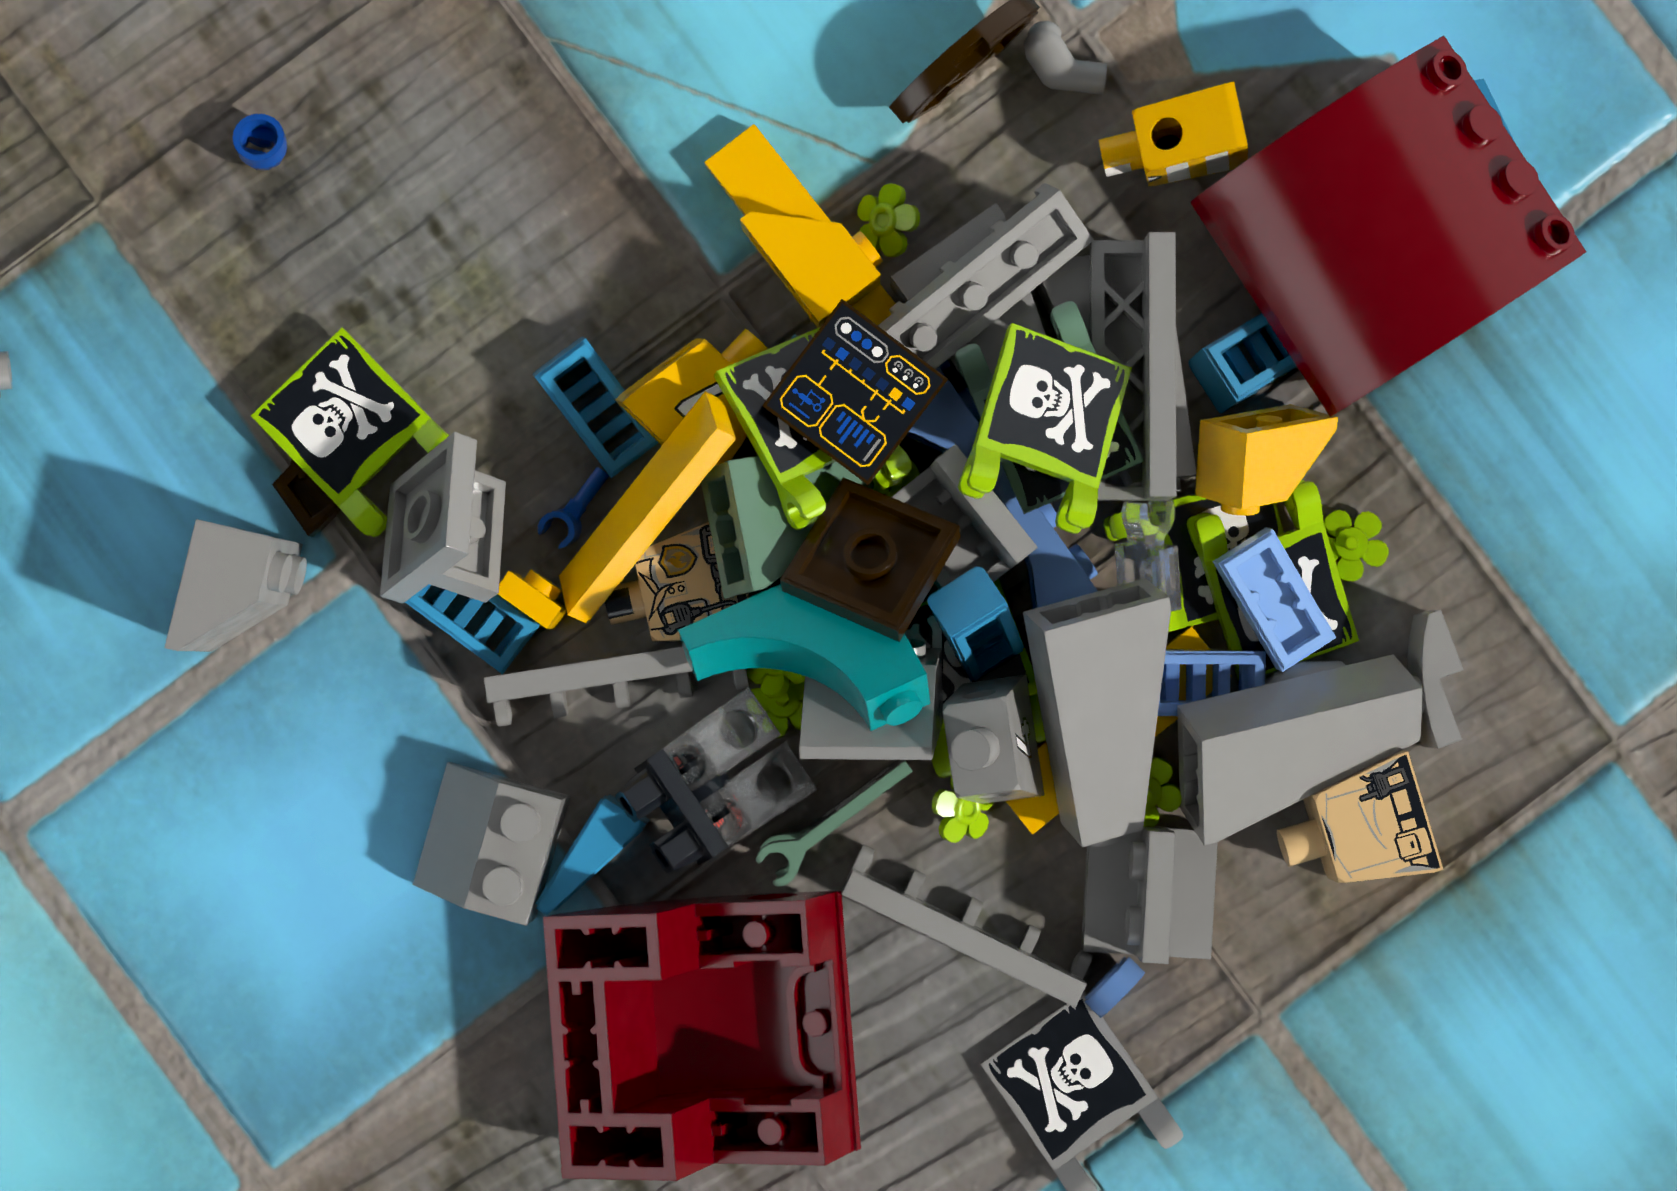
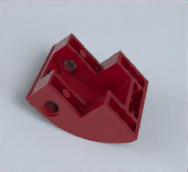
(1387, 225)
(701, 1035)

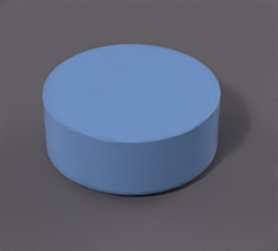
(1113, 986)

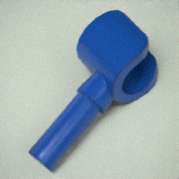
(575, 508)

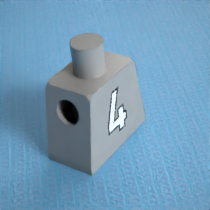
(992, 741)

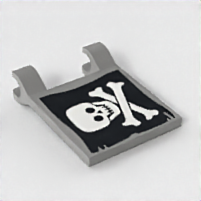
(1074, 1086)

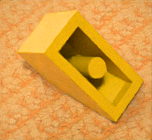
(815, 260)
(1258, 455)

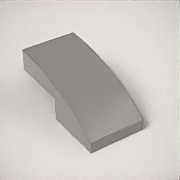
(1432, 658)

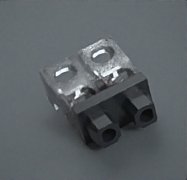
(698, 795)

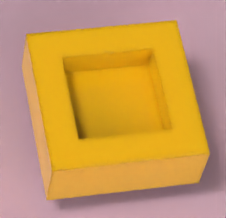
(534, 597)

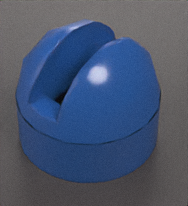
(262, 132)

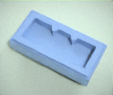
(1274, 599)

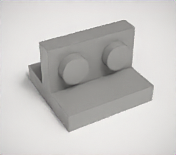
(444, 526)
(987, 528)
(1151, 896)

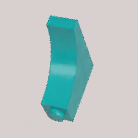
(791, 635)

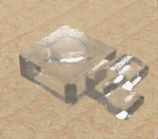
(1145, 551)

